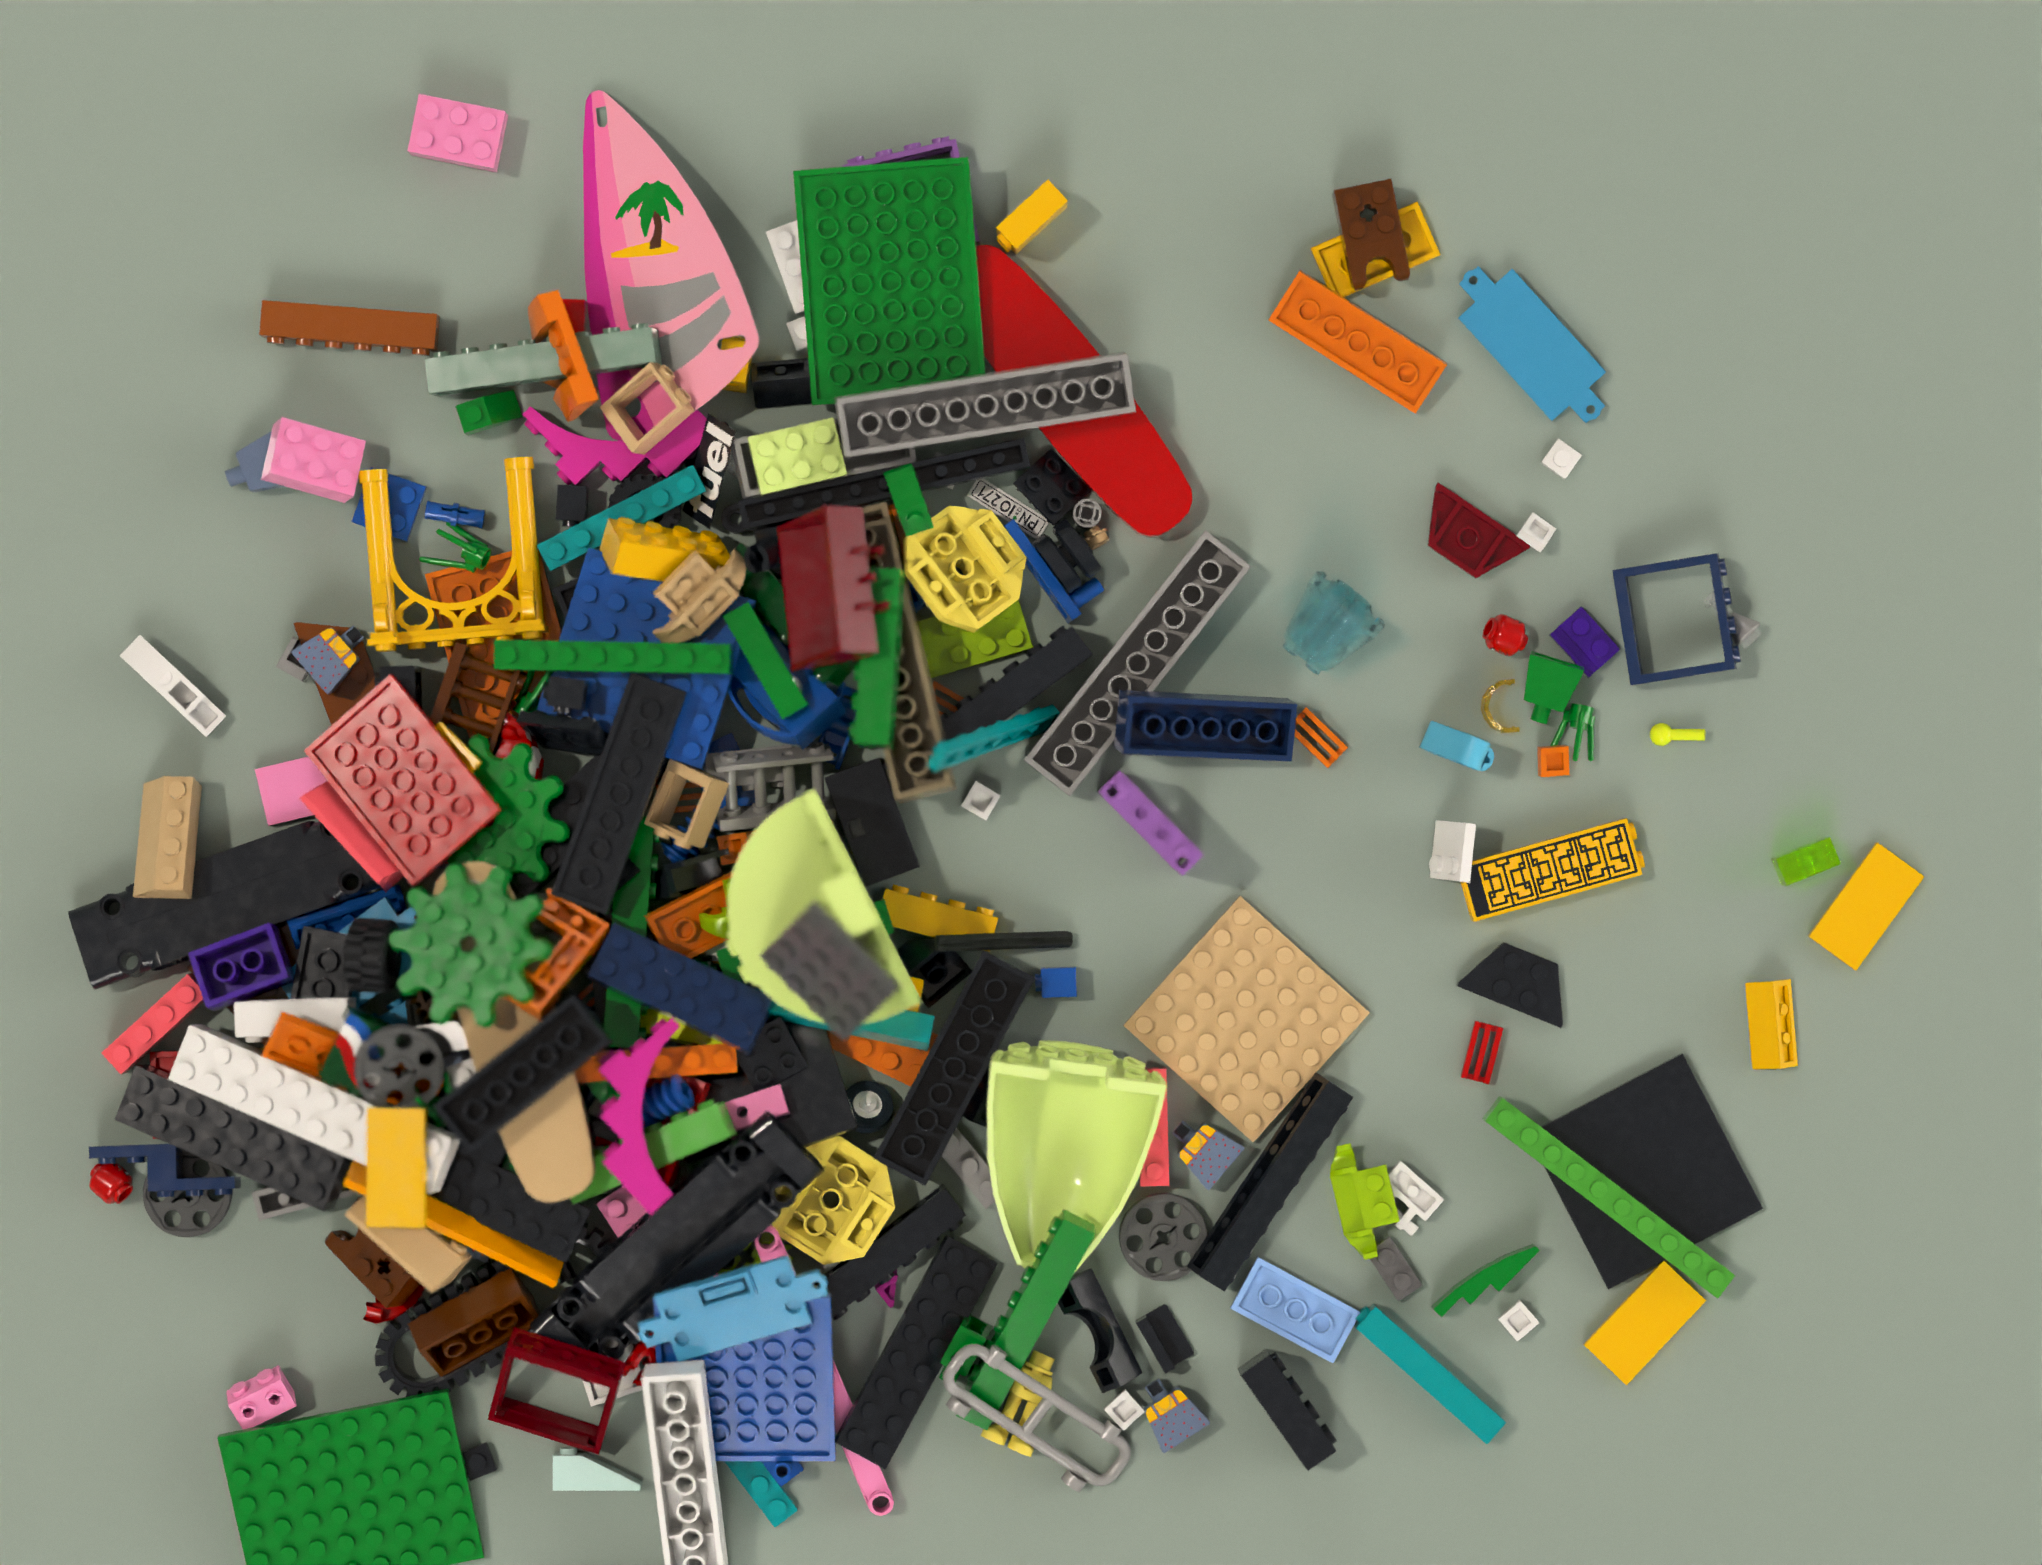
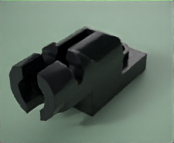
(765, 551)

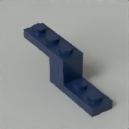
(165, 1169)

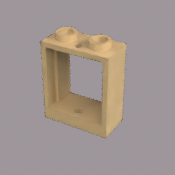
(624, 424)
(669, 795)

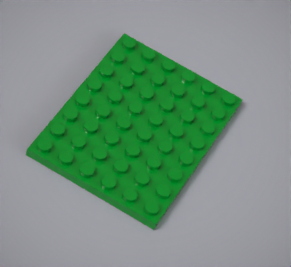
(888, 275)
(355, 1487)

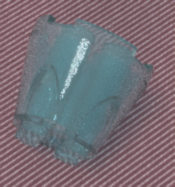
(1329, 624)

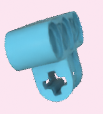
(1457, 746)

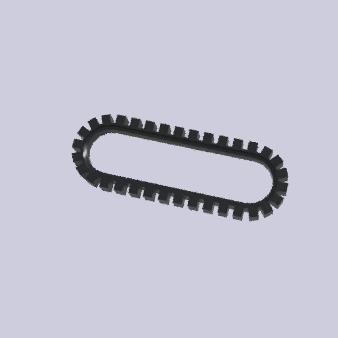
(394, 1330)

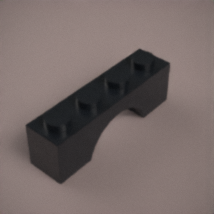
(1113, 1358)

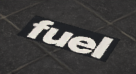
(711, 468)

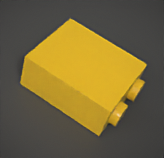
(1030, 218)

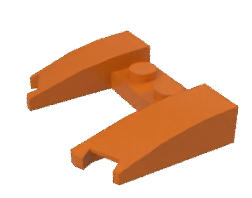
(549, 317)
(582, 936)

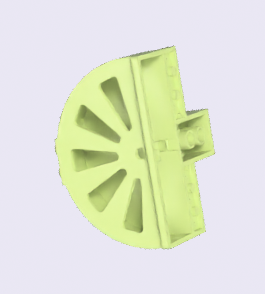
(778, 875)

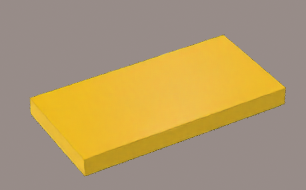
(1418, 244)
(1865, 906)
(396, 1167)
(1644, 1322)

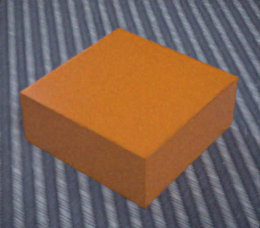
(1553, 760)

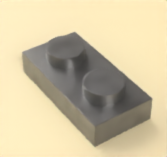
(1395, 1269)

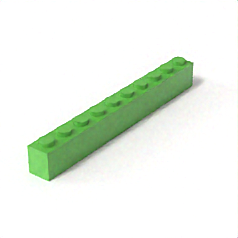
(1608, 1197)

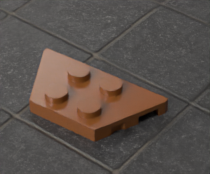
(356, 684)

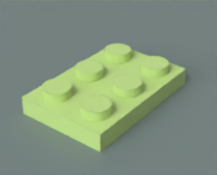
(797, 456)

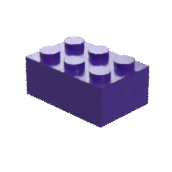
(241, 966)

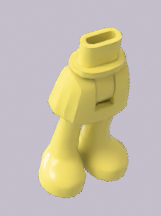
(1039, 1369)

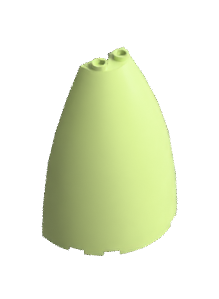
(1066, 1135)

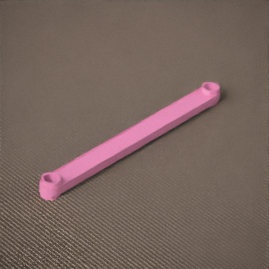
(866, 1473)

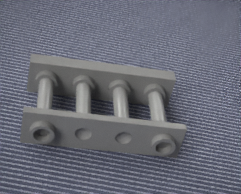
(744, 817)

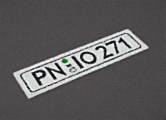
(1008, 507)

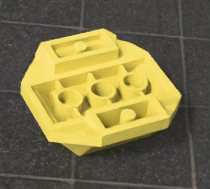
(984, 553)
(853, 1224)

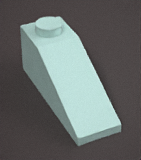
(587, 1473)

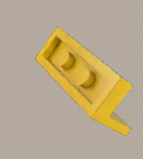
(1771, 1024)

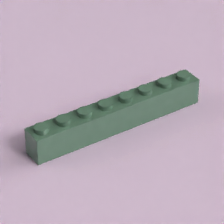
(539, 361)

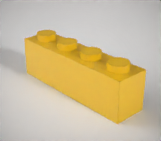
(935, 918)

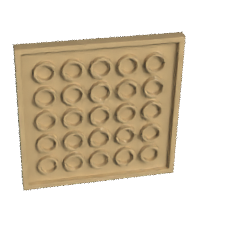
(1246, 1019)

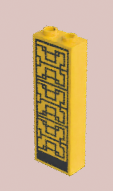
(1552, 869)

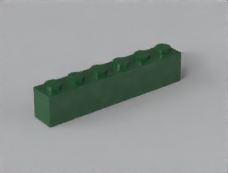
(768, 592)

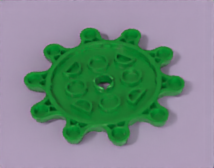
(524, 819)
(500, 952)

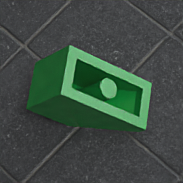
(488, 412)
(908, 499)

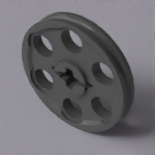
(392, 1056)
(187, 1209)
(1147, 1231)

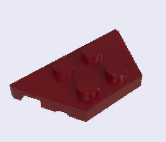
(1468, 535)

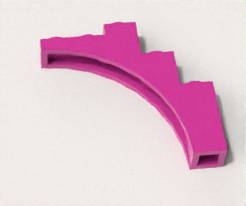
(584, 454)
(624, 1115)

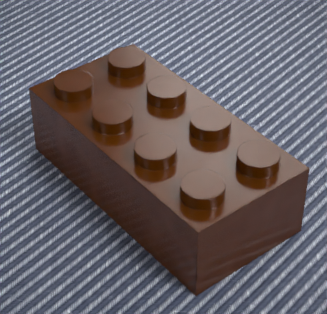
(474, 1322)

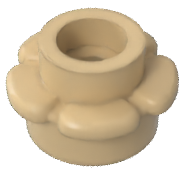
(1096, 537)

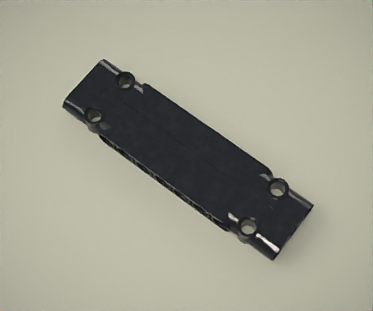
(231, 893)
(684, 1240)

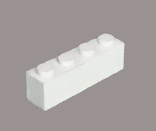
(257, 1017)

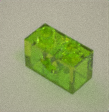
(1805, 861)

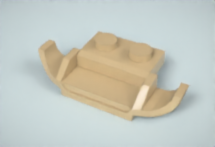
(698, 595)

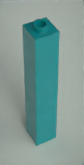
(903, 1029)
(1429, 1373)

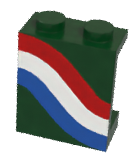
(339, 1063)

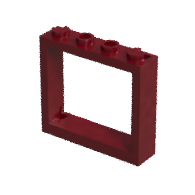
(567, 1360)

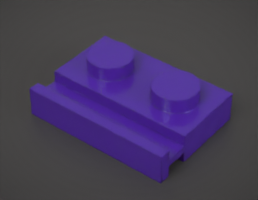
(1584, 641)

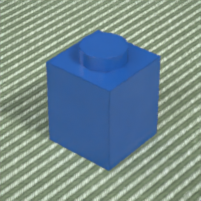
(1056, 982)

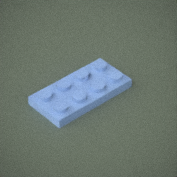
(1295, 1309)

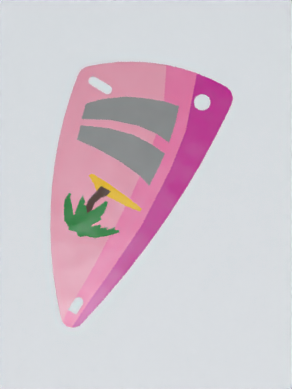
(658, 264)

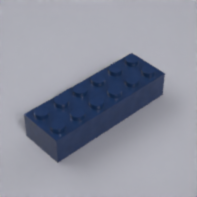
(1205, 725)
(681, 989)

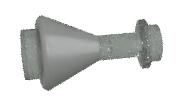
(1745, 627)

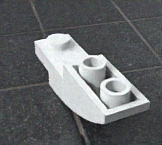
(172, 685)

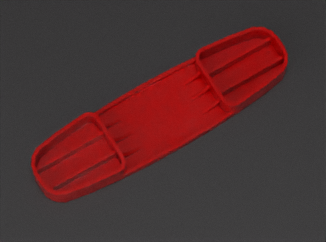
(1113, 454)

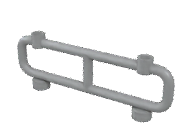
(1076, 1474)

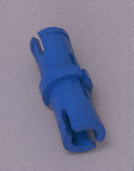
(454, 514)

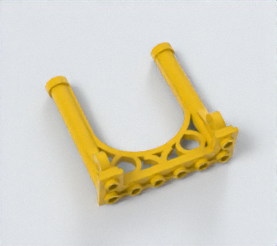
(384, 573)

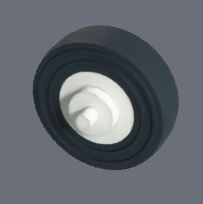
(870, 1105)

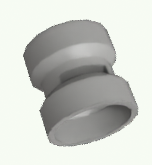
(1085, 517)

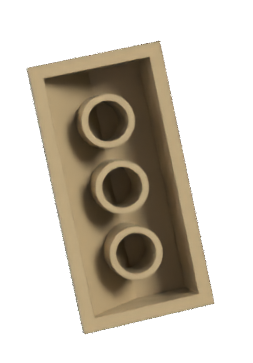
(167, 838)
(421, 1251)

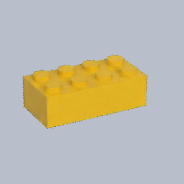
(654, 550)

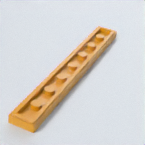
(475, 1235)

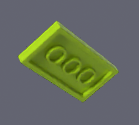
(956, 649)

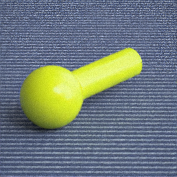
(1662, 734)

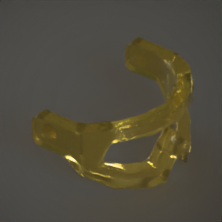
(1485, 703)

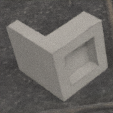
(290, 664)

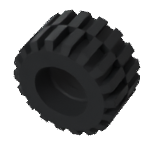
(368, 958)

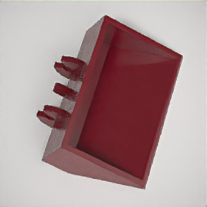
(828, 587)

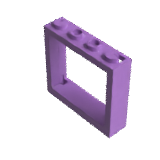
(912, 153)
(1150, 823)

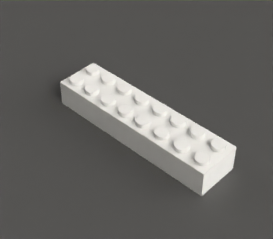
(684, 1463)

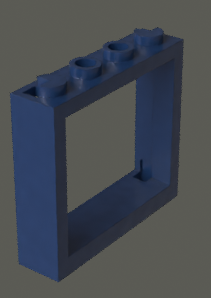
(1722, 599)

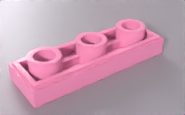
(757, 1103)

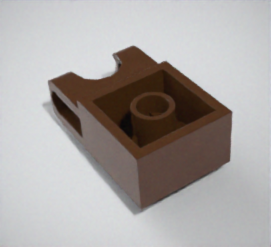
(1374, 239)
(373, 1267)

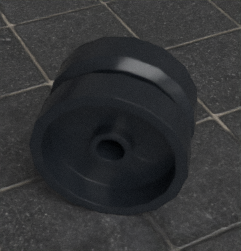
(1065, 557)

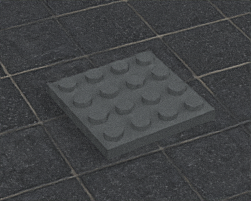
(829, 971)

